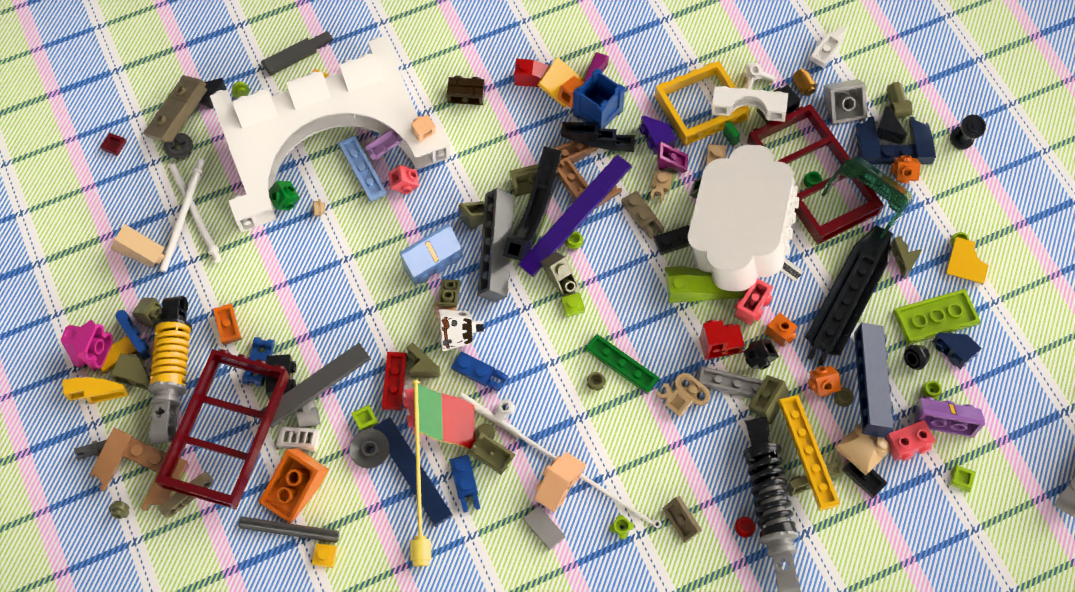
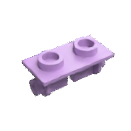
(383, 144)

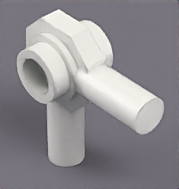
(754, 72)

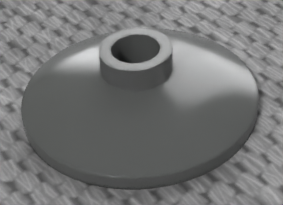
(369, 439)

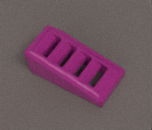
(599, 61)

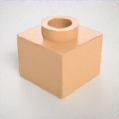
(423, 127)

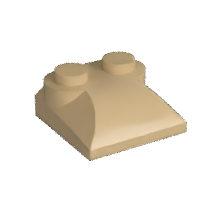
(863, 450)

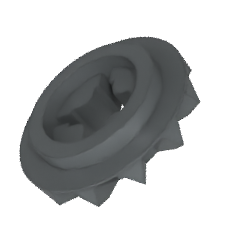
(186, 144)

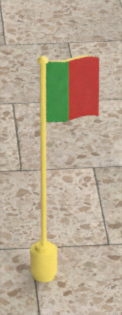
(445, 420)

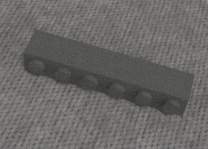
(496, 228)

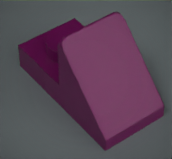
(671, 158)

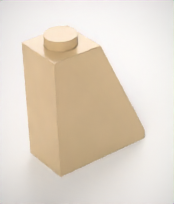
(137, 247)

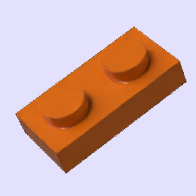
(227, 324)

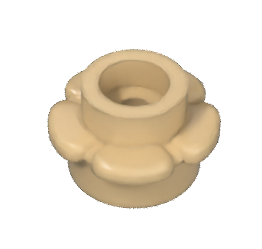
(318, 208)

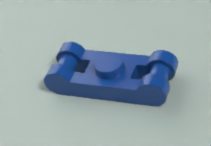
(254, 355)

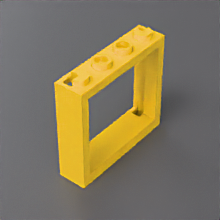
(709, 127)

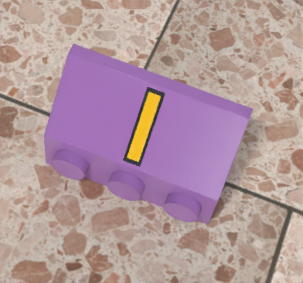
(949, 417)

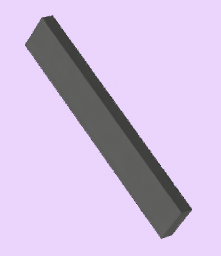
(319, 382)

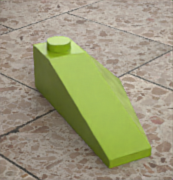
(692, 284)

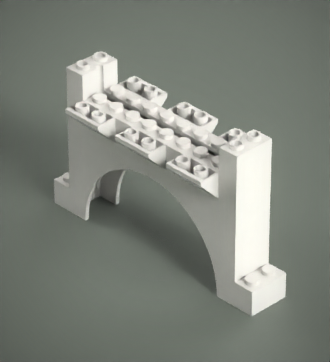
(268, 127)

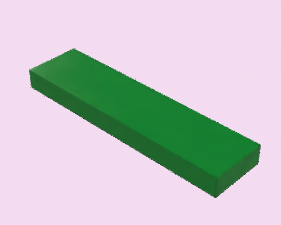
(622, 364)

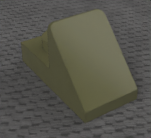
(904, 259)
(424, 366)

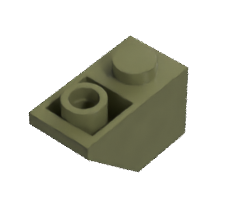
(560, 274)
(148, 312)

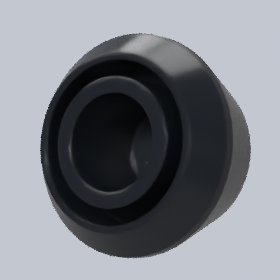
(916, 356)

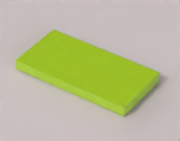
(935, 315)

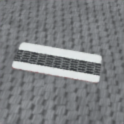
(791, 270)

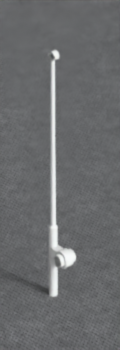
(499, 419)

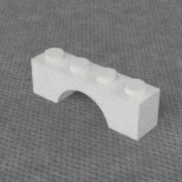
(770, 103)

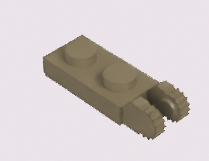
(641, 214)

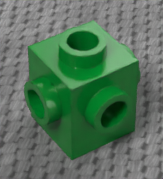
(283, 195)

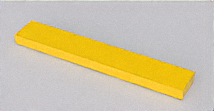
(809, 453)

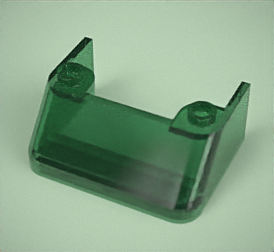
(896, 195)

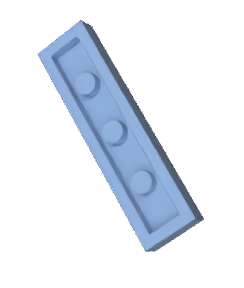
(362, 168)

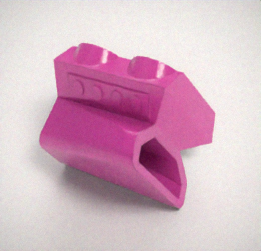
(87, 344)

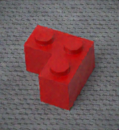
(720, 339)

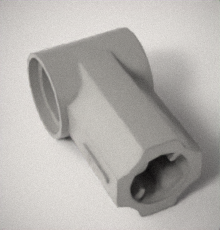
(308, 415)

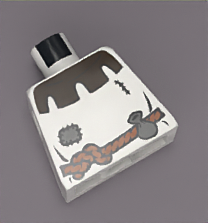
(457, 328)

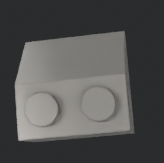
(846, 101)

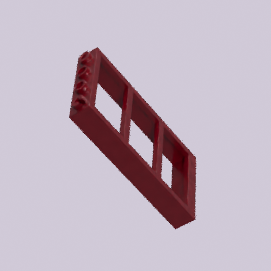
(844, 222)
(199, 397)

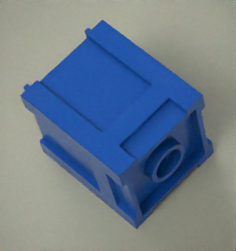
(598, 100)

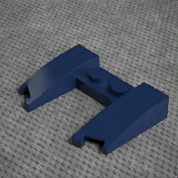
(872, 152)

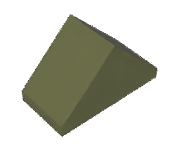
(472, 214)

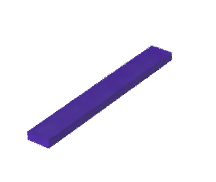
(575, 214)

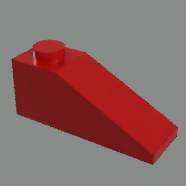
(529, 72)

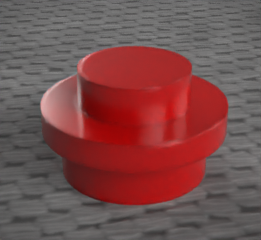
(745, 527)

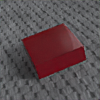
(113, 144)

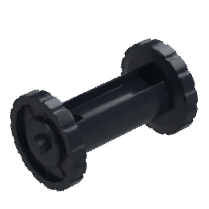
(970, 129)

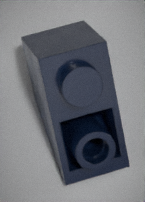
(957, 347)

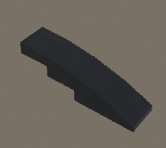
(591, 135)

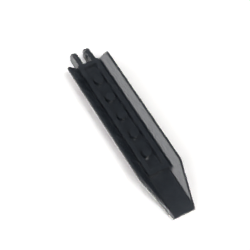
(849, 294)

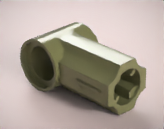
(898, 101)

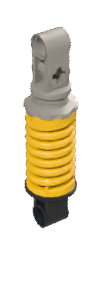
(169, 368)

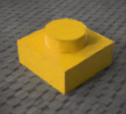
(324, 555)

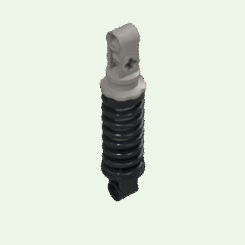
(770, 503)

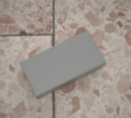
(544, 528)

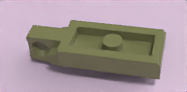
(800, 484)

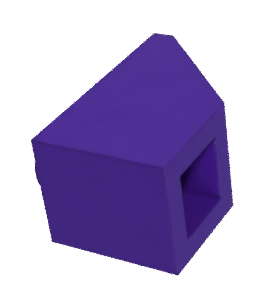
(656, 132)

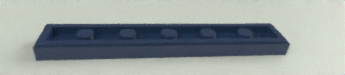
(406, 463)

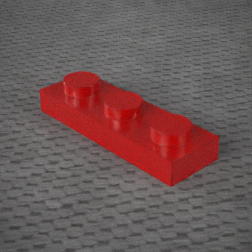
(394, 381)

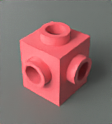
(403, 179)

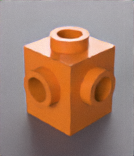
(905, 169)
(824, 381)

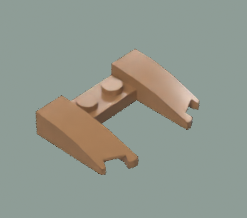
(570, 175)
(121, 446)

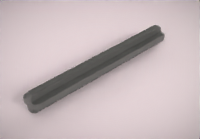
(289, 529)

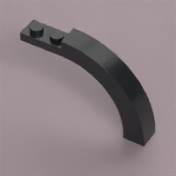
(525, 235)

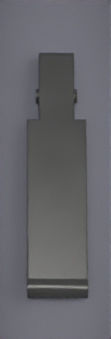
(295, 53)

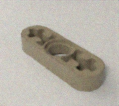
(179, 501)

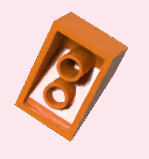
(293, 484)

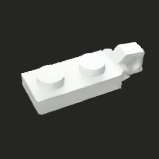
(828, 47)

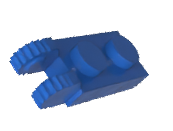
(133, 333)
(478, 371)
(464, 481)

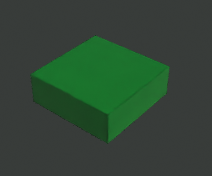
(731, 133)

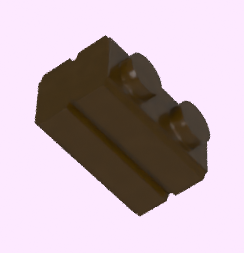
(466, 90)

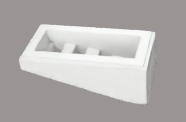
(311, 447)

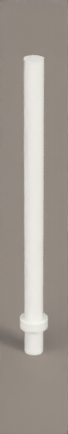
(197, 172)
(212, 248)

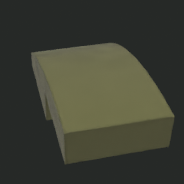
(449, 293)

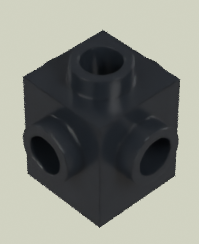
(760, 354)

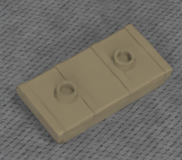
(176, 109)

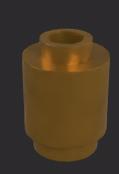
(804, 82)

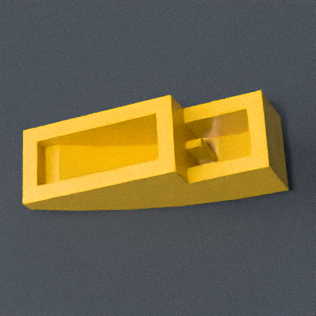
(93, 389)

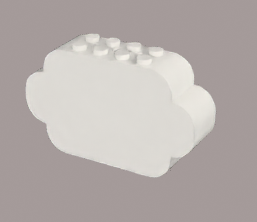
(743, 217)

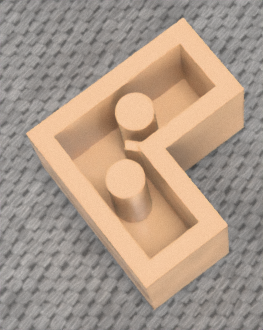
(558, 480)

